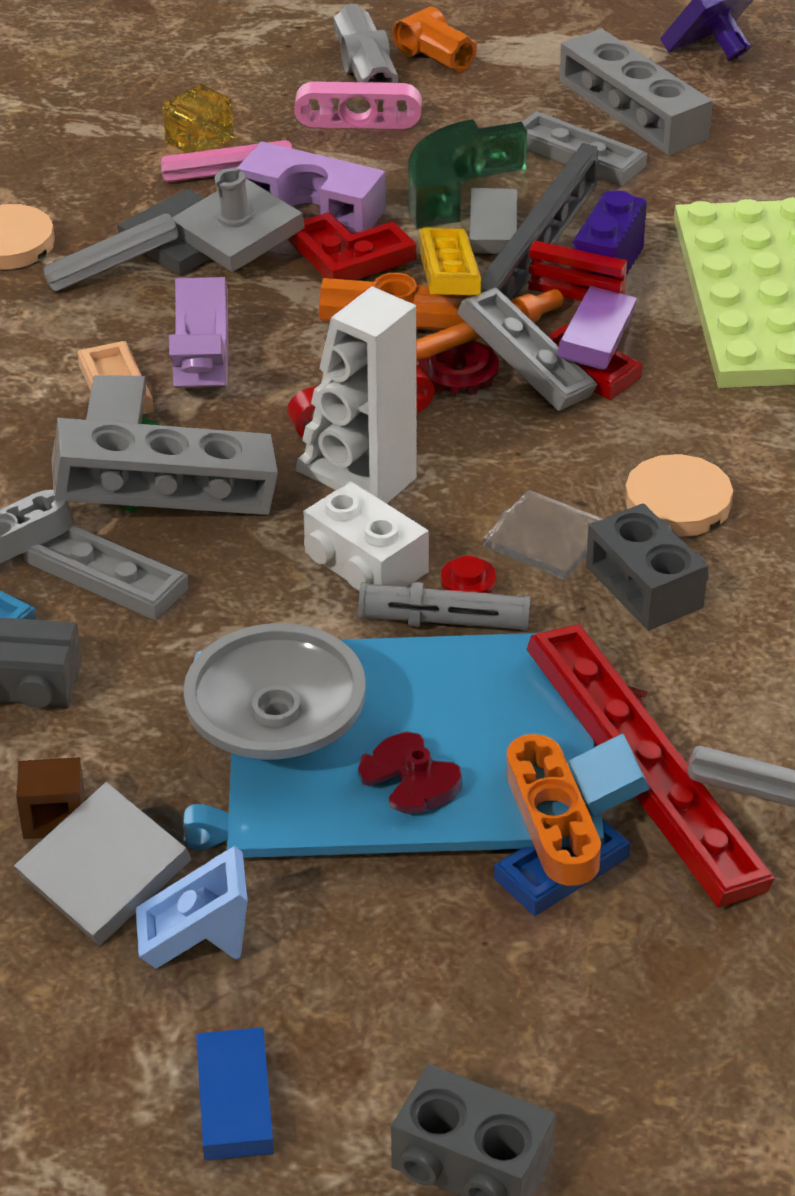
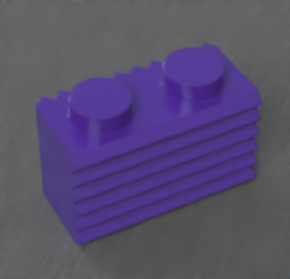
(614, 228)

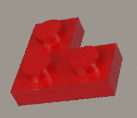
(352, 256)

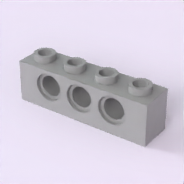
(635, 91)
(163, 466)

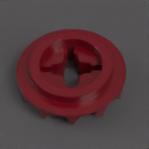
(478, 364)

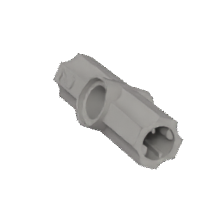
(363, 47)

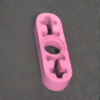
(344, 118)

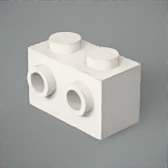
(365, 539)

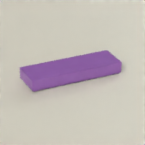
(597, 328)

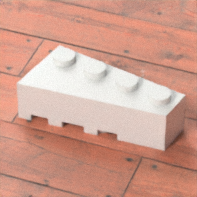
(366, 399)

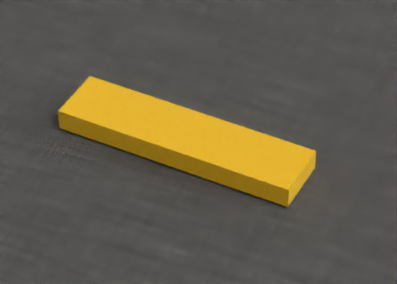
(449, 261)

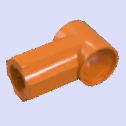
(432, 36)

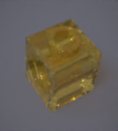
(198, 120)

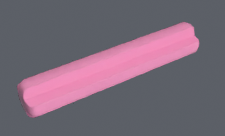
(206, 163)

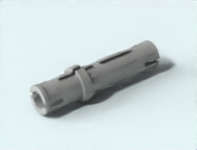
(508, 612)

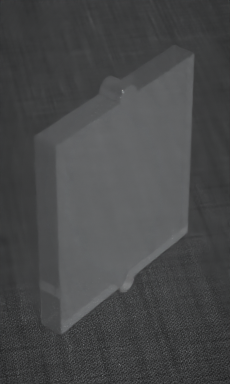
(542, 534)

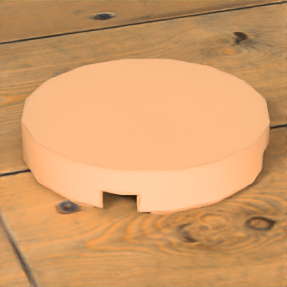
(23, 235)
(681, 491)

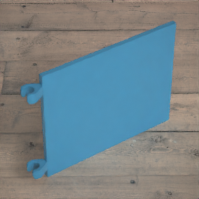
(468, 705)

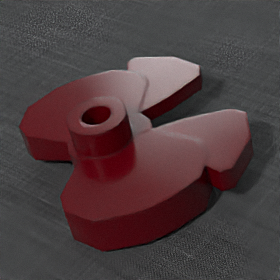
(424, 781)

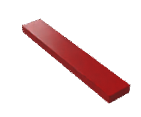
(676, 803)

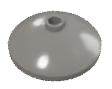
(274, 691)

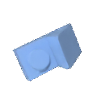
(196, 908)

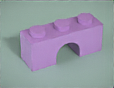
(343, 188)

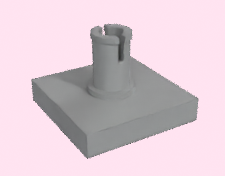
(237, 221)

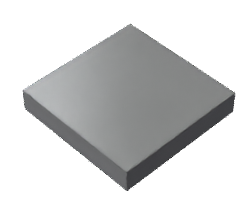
(102, 863)

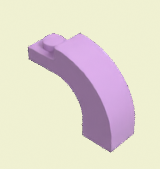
(201, 333)

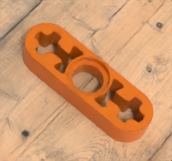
(549, 830)

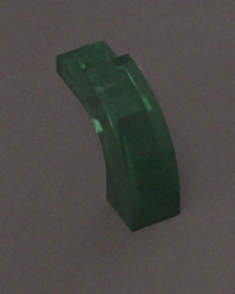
(453, 157)

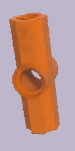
(432, 310)

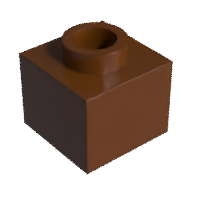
(48, 793)

